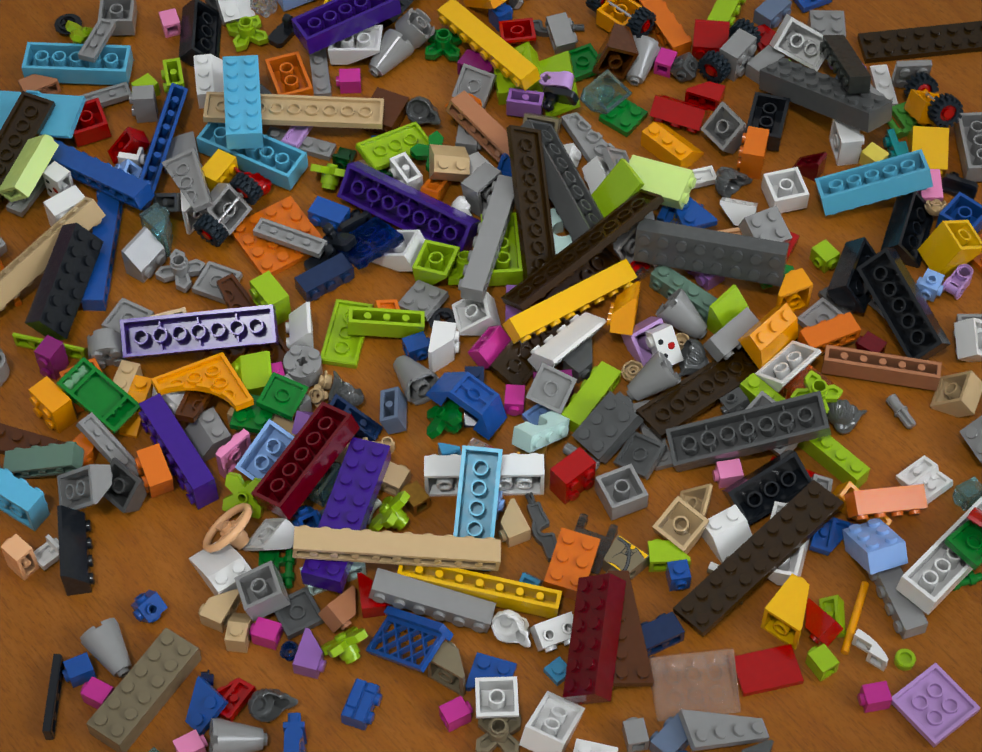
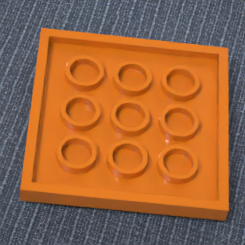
(267, 254)

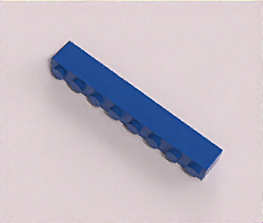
(163, 136)
(103, 176)
(97, 289)

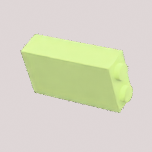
(28, 168)
(665, 179)

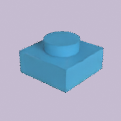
(556, 671)

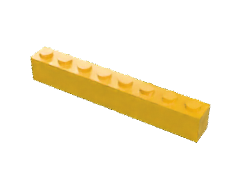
(488, 44)
(570, 301)
(502, 591)

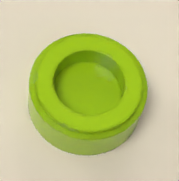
(904, 659)

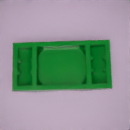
(98, 395)

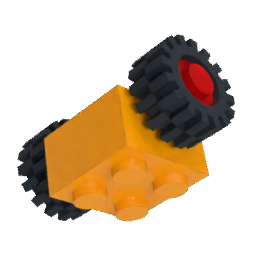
(623, 13)
(929, 106)

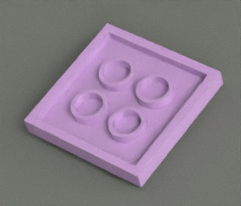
(935, 704)

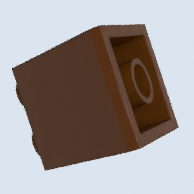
(617, 52)

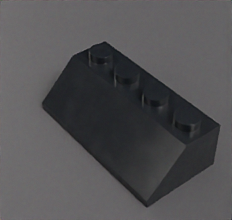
(199, 31)
(908, 228)
(846, 283)
(775, 481)
(74, 551)

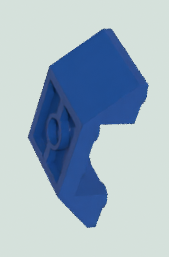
(473, 397)

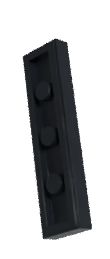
(53, 697)

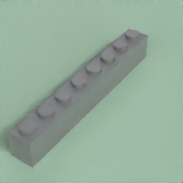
(489, 240)

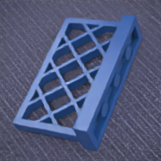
(415, 625)

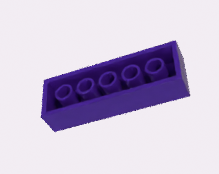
(340, 20)
(178, 451)

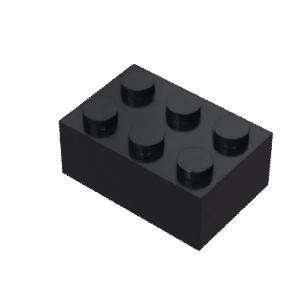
(769, 113)

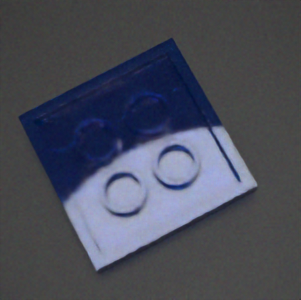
(373, 241)

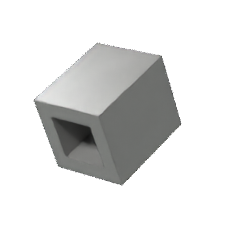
(635, 734)

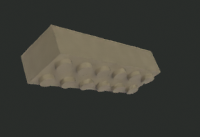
(144, 691)

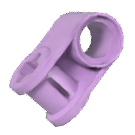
(557, 79)
(958, 281)

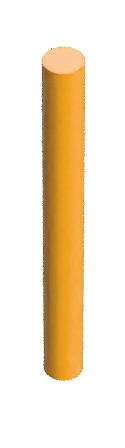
(854, 618)

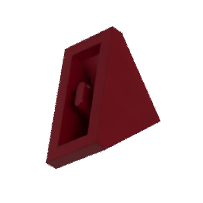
(812, 165)

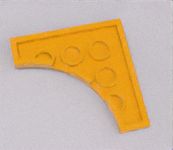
(208, 375)

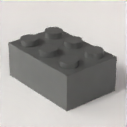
(607, 427)

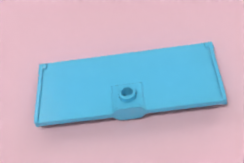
(62, 119)

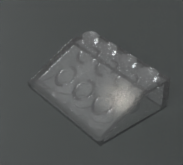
(695, 682)

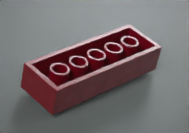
(305, 460)
(594, 639)

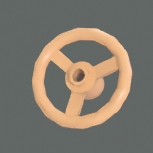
(231, 531)

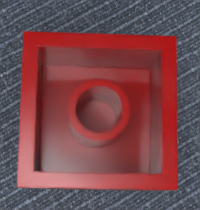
(91, 124)
(572, 475)

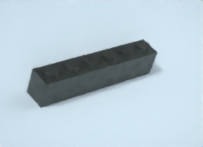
(846, 64)

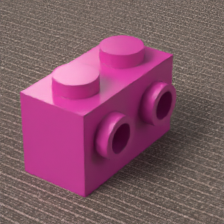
(489, 346)

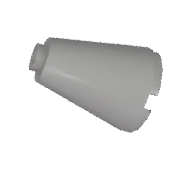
(648, 51)
(392, 53)
(682, 315)
(653, 378)
(414, 379)
(108, 647)
(235, 737)

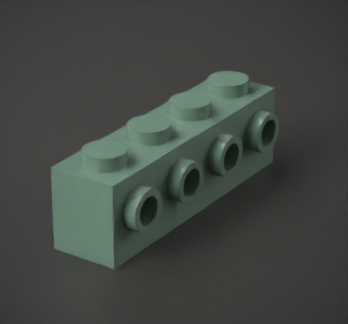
(666, 281)
(44, 460)

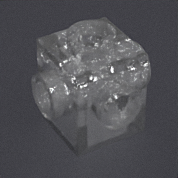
(264, 7)

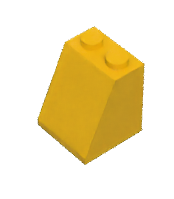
(934, 144)
(950, 246)
(786, 611)

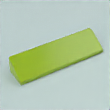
(33, 342)

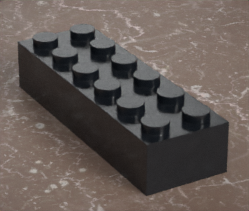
(64, 281)
(903, 305)

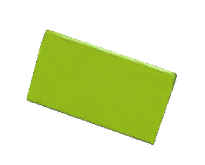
(835, 608)

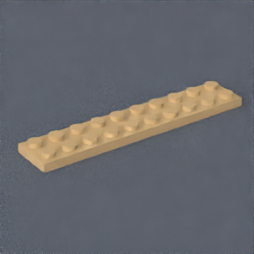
(307, 110)

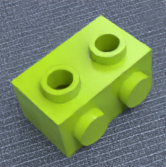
(172, 73)

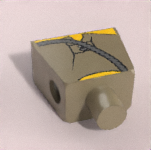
(625, 556)

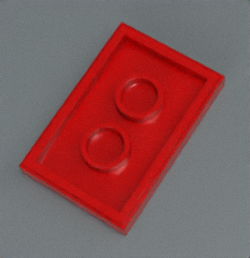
(767, 670)

